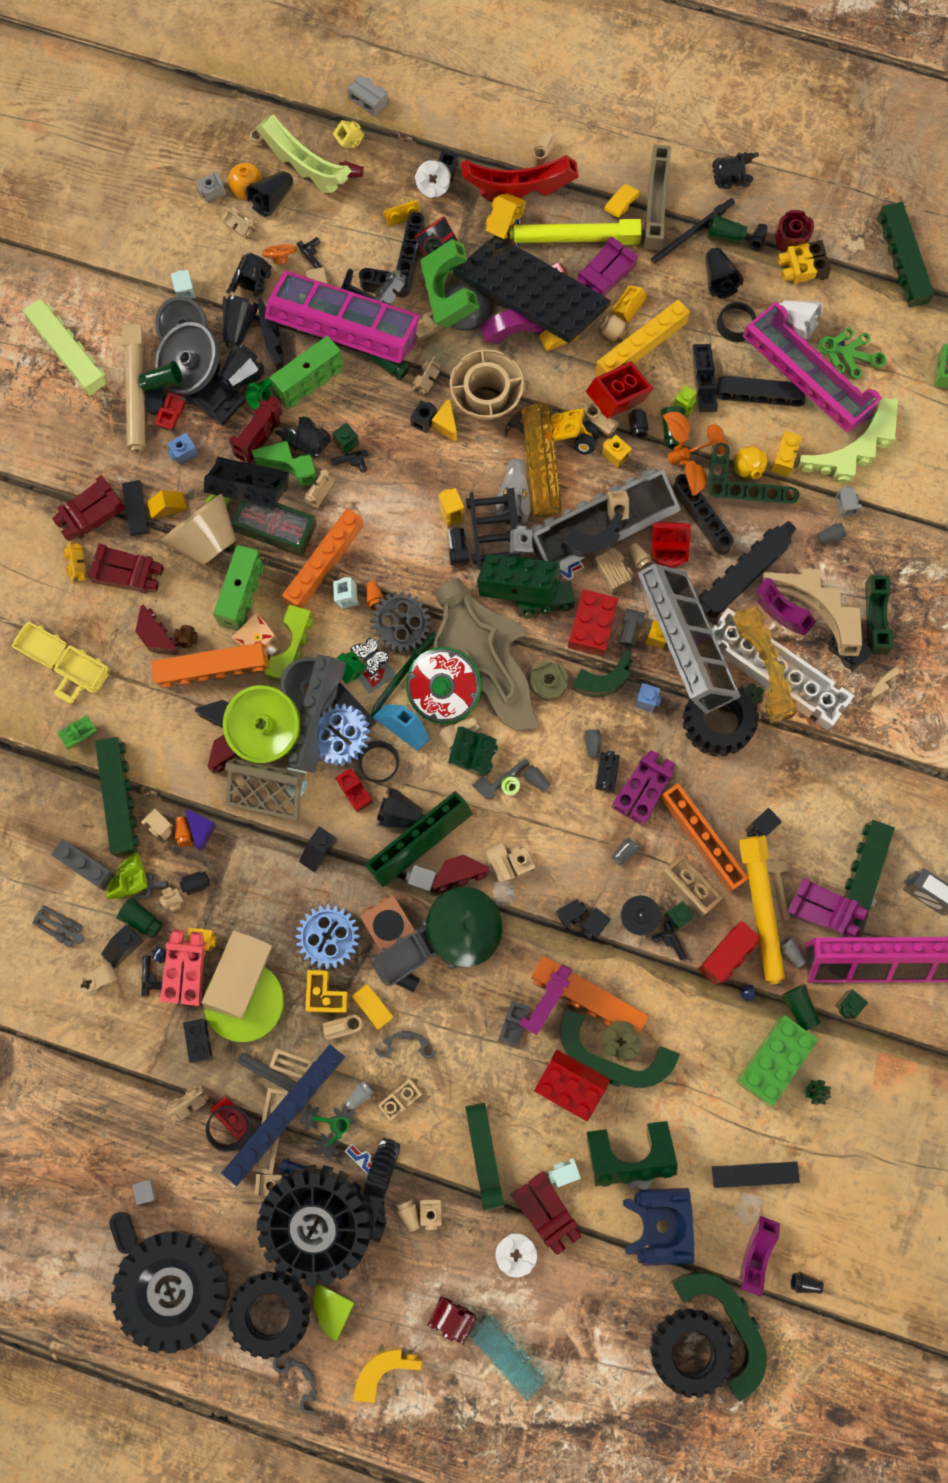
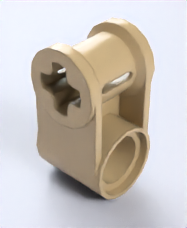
(100, 978)

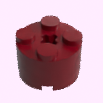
(793, 230)
(452, 1320)

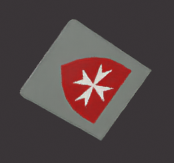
(381, 677)

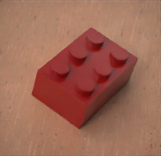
(619, 389)
(593, 623)
(729, 953)
(572, 1085)

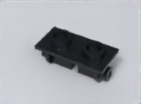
(607, 771)

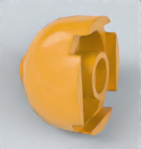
(241, 176)

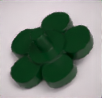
(755, 693)

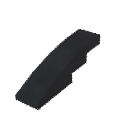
(270, 333)
(704, 377)
(756, 1174)

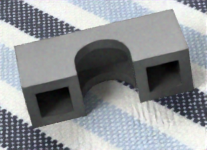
(82, 864)

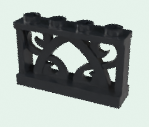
(246, 482)

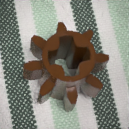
(185, 636)

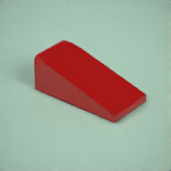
(230, 1118)

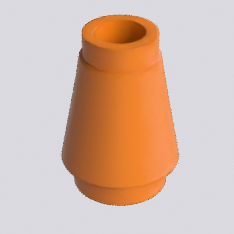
(373, 594)
(183, 833)

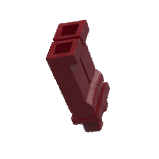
(257, 430)
(88, 510)
(124, 570)
(550, 1228)

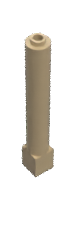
(135, 403)

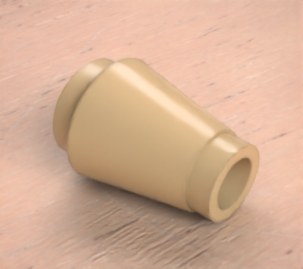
(640, 557)
(408, 1214)

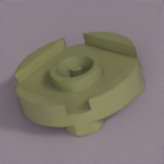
(553, 671)
(618, 1049)

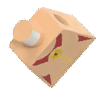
(256, 631)

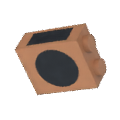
(386, 922)

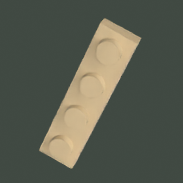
(267, 1161)

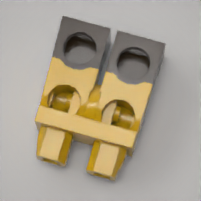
(805, 262)

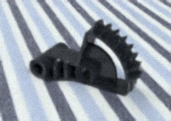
(377, 1184)

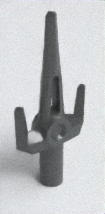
(152, 885)

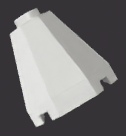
(803, 316)

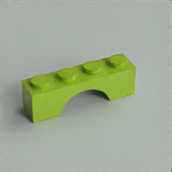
(297, 622)

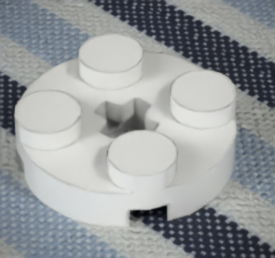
(429, 188)
(526, 1248)

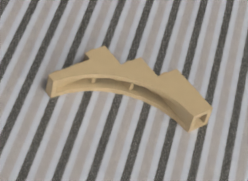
(843, 621)

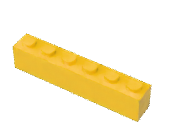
(645, 338)

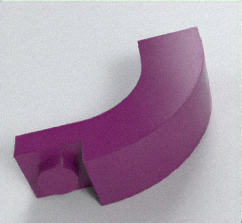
(505, 324)
(781, 610)
(757, 1255)

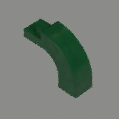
(600, 686)

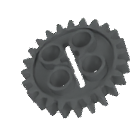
(412, 611)

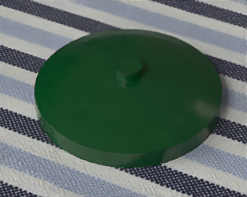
(464, 927)

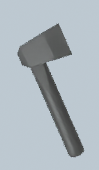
(488, 790)

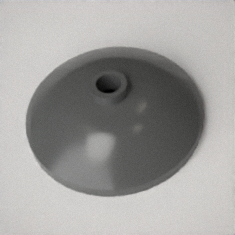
(178, 311)
(476, 318)
(296, 677)

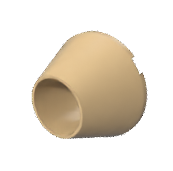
(491, 370)
(204, 532)

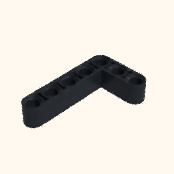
(404, 262)

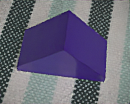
(200, 828)

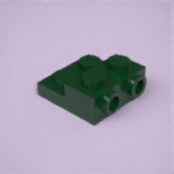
(473, 751)

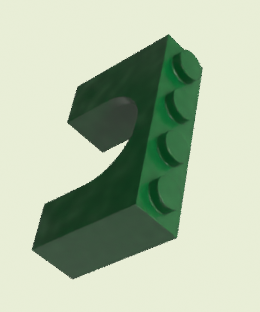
(610, 1170)

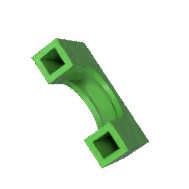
(436, 269)

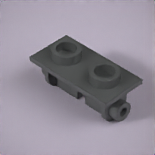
(393, 281)

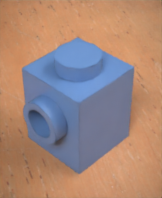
(182, 449)
(648, 697)

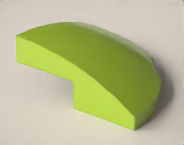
(129, 879)
(331, 1310)

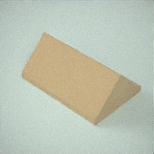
(691, 886)

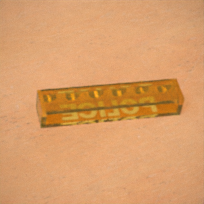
(541, 460)

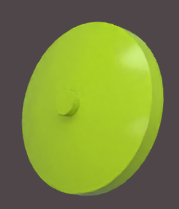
(261, 724)
(260, 1016)

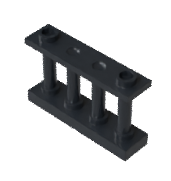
(509, 517)

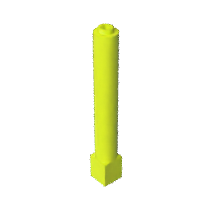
(626, 232)

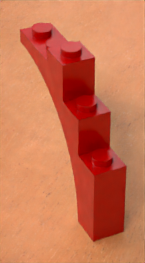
(521, 182)

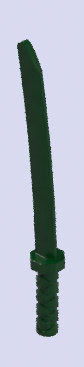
(401, 674)

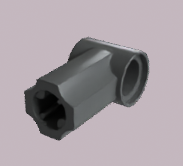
(632, 624)

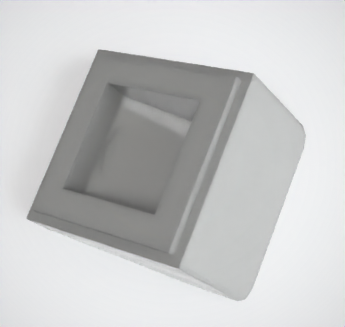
(144, 1191)

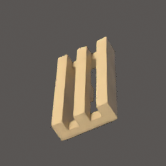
(275, 1058)

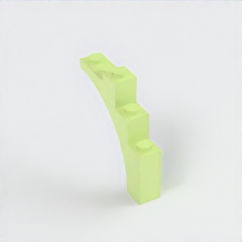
(306, 163)
(862, 451)

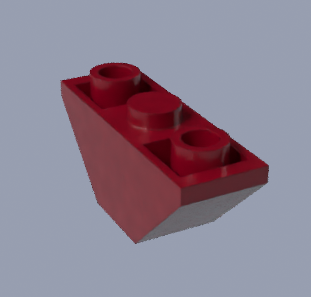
(154, 634)
(220, 755)
(458, 872)

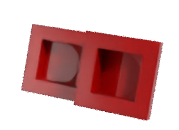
(171, 411)
(353, 790)

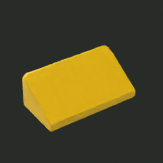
(629, 303)

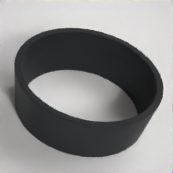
(726, 333)
(374, 744)
(228, 1147)

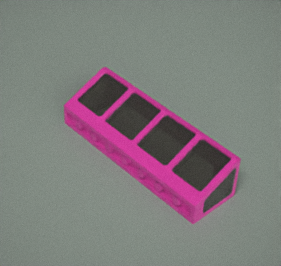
(877, 959)

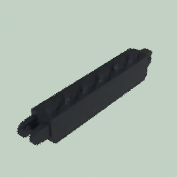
(747, 569)

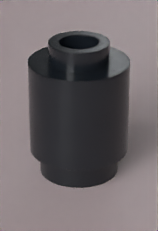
(638, 423)
(194, 882)

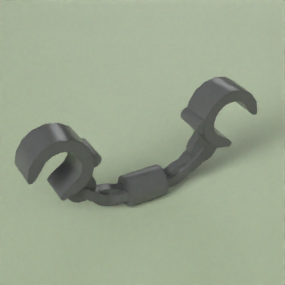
(405, 1035)
(291, 1362)

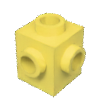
(348, 134)

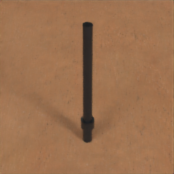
(719, 210)

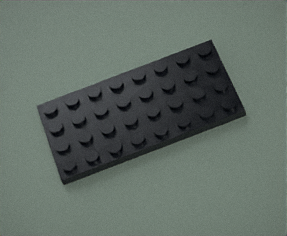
(532, 288)

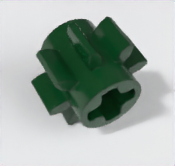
(818, 1092)

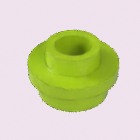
(505, 785)

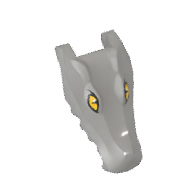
(518, 479)

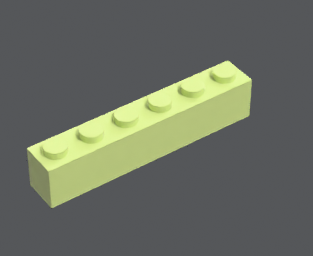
(65, 347)

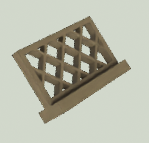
(269, 773)

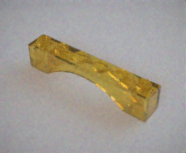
(752, 628)

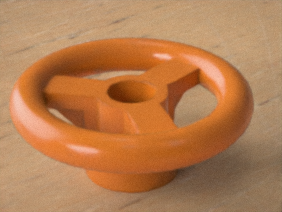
(279, 252)

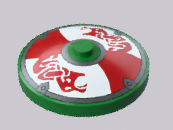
(444, 685)

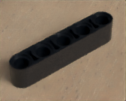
(760, 391)
(703, 522)

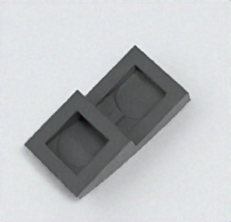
(511, 1029)

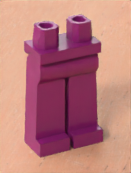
(608, 267)
(656, 778)
(839, 911)
(554, 990)

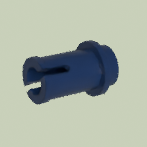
(287, 1166)

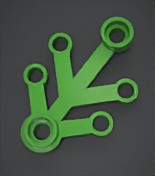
(849, 352)

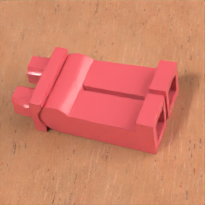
(183, 969)

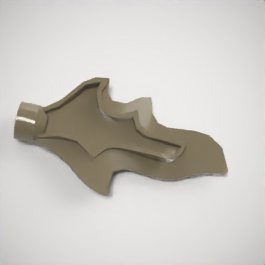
(487, 642)

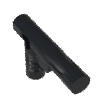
(310, 251)
(353, 459)
(670, 940)
(148, 978)

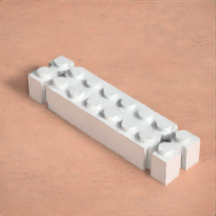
(807, 684)

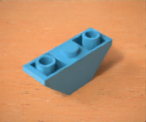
(403, 724)

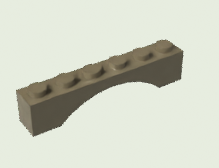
(657, 197)

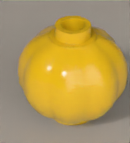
(750, 462)

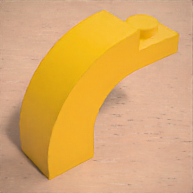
(378, 1365)

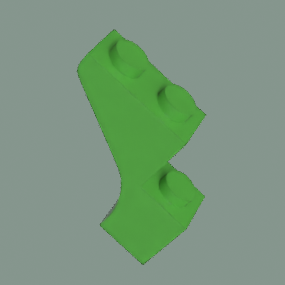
(280, 458)

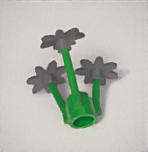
(338, 1125)

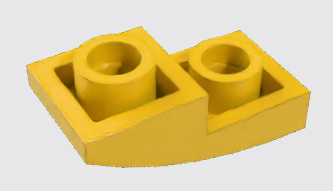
(621, 199)
(372, 1006)

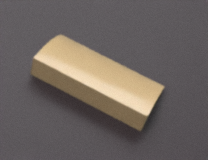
(236, 975)

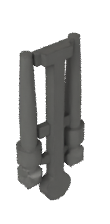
(77, 938)

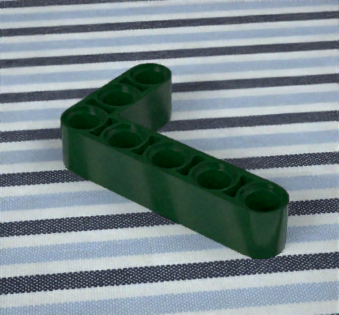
(743, 486)
(484, 1156)

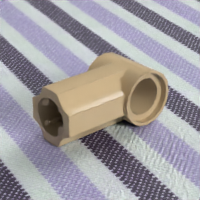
(543, 149)
(605, 425)
(448, 733)
(499, 861)
(341, 1027)

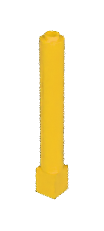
(754, 854)

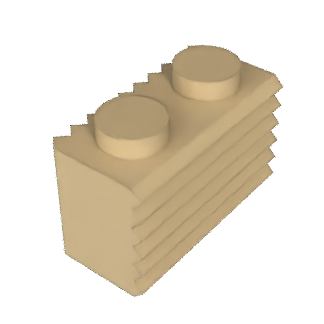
(613, 570)

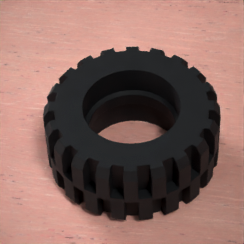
(722, 743)
(242, 1327)
(720, 1360)

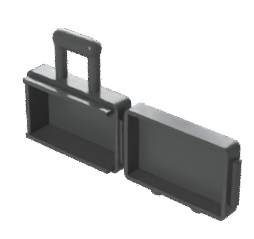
(404, 956)

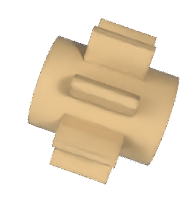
(171, 899)

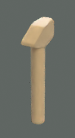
(776, 869)

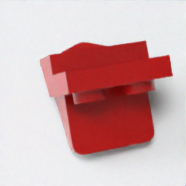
(670, 543)

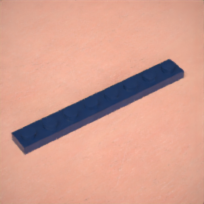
(283, 1115)

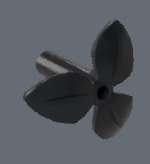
(515, 422)

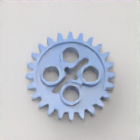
(351, 720)
(312, 928)

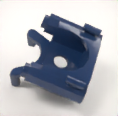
(675, 1244)

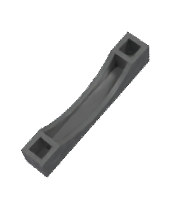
(324, 678)

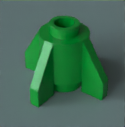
(256, 392)

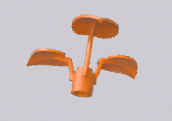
(679, 428)

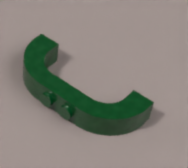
(658, 1071)
(752, 1371)

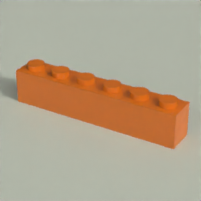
(323, 559)
(210, 664)
(704, 838)
(590, 997)

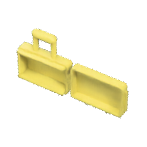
(64, 659)

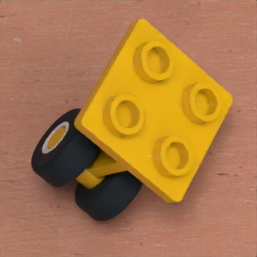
(570, 425)

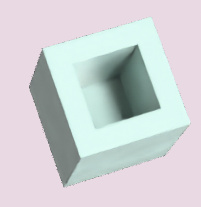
(183, 284)

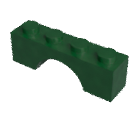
(878, 631)

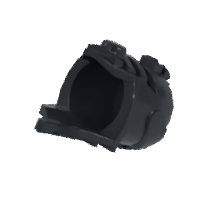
(732, 171)
(251, 274)
(306, 437)

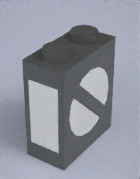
(928, 890)

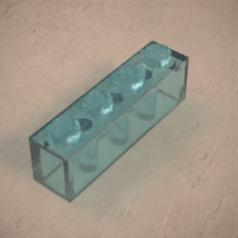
(507, 1358)

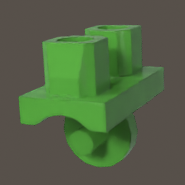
(77, 732)

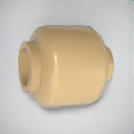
(613, 328)

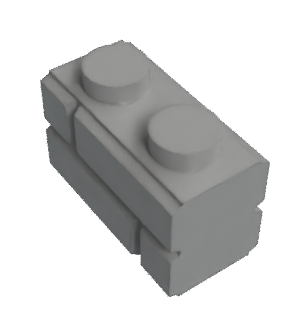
(367, 95)

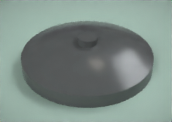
(194, 351)

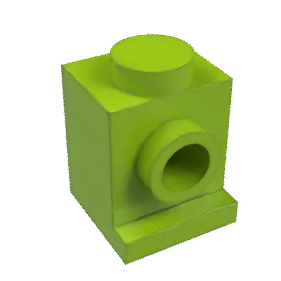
(686, 399)

